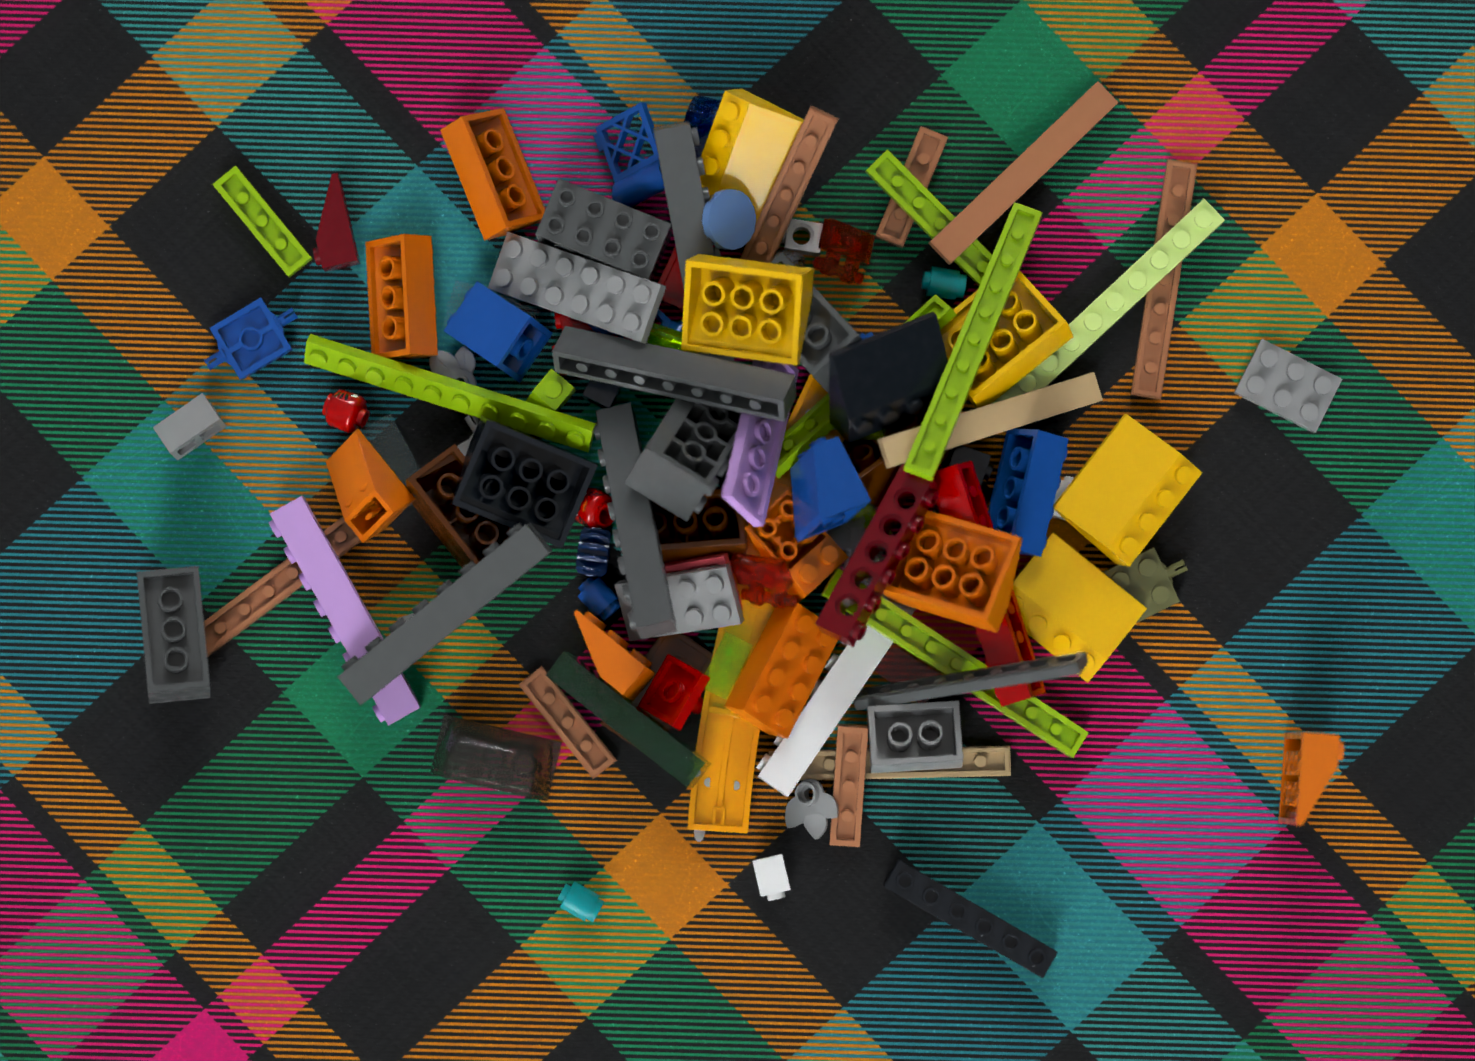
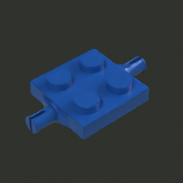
(251, 339)

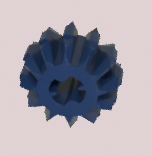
(593, 551)

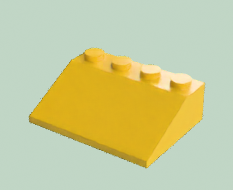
(747, 146)
(746, 308)
(1022, 340)
(1126, 491)
(1074, 605)

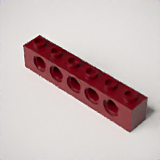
(876, 540)

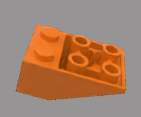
(366, 487)
(807, 560)
(621, 669)

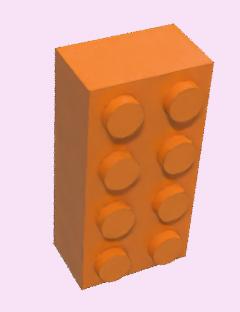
(781, 671)

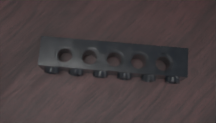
(970, 918)

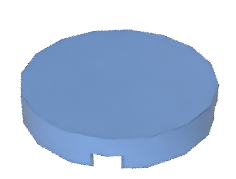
(729, 219)

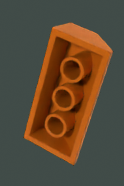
(493, 173)
(401, 297)

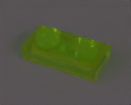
(727, 665)

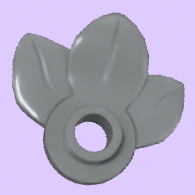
(456, 367)
(811, 812)

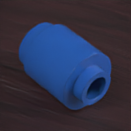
(598, 598)

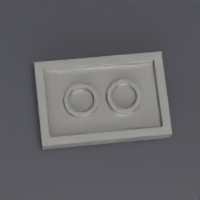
(1288, 385)

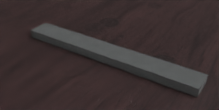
(972, 680)

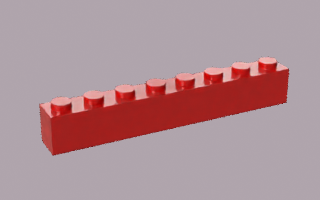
(963, 499)

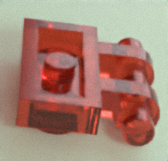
(845, 242)
(763, 573)

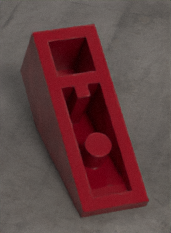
(335, 235)

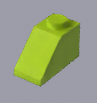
(551, 392)

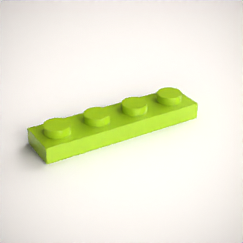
(262, 221)

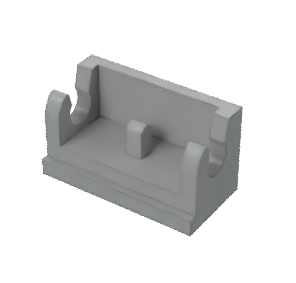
(189, 426)

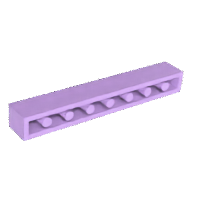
(337, 599)

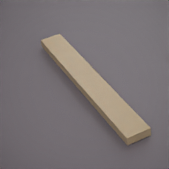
(1002, 416)
(977, 762)

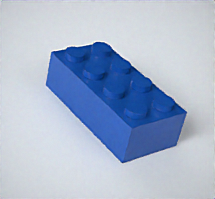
(1027, 486)

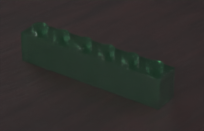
(628, 719)

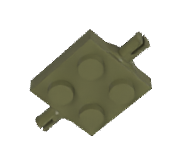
(1148, 581)

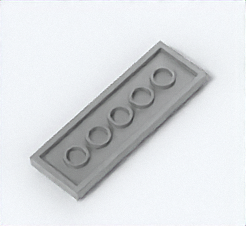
(577, 287)

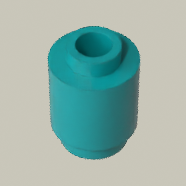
(944, 283)
(580, 901)

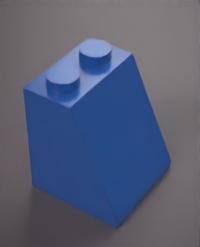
(497, 331)
(825, 488)

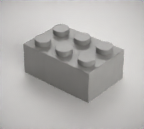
(914, 737)

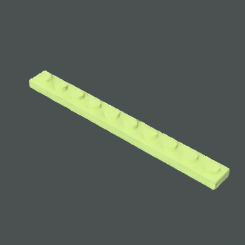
(1123, 295)

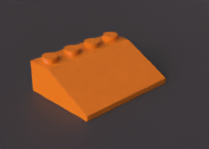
(958, 572)
(1306, 770)

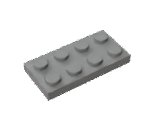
(699, 600)

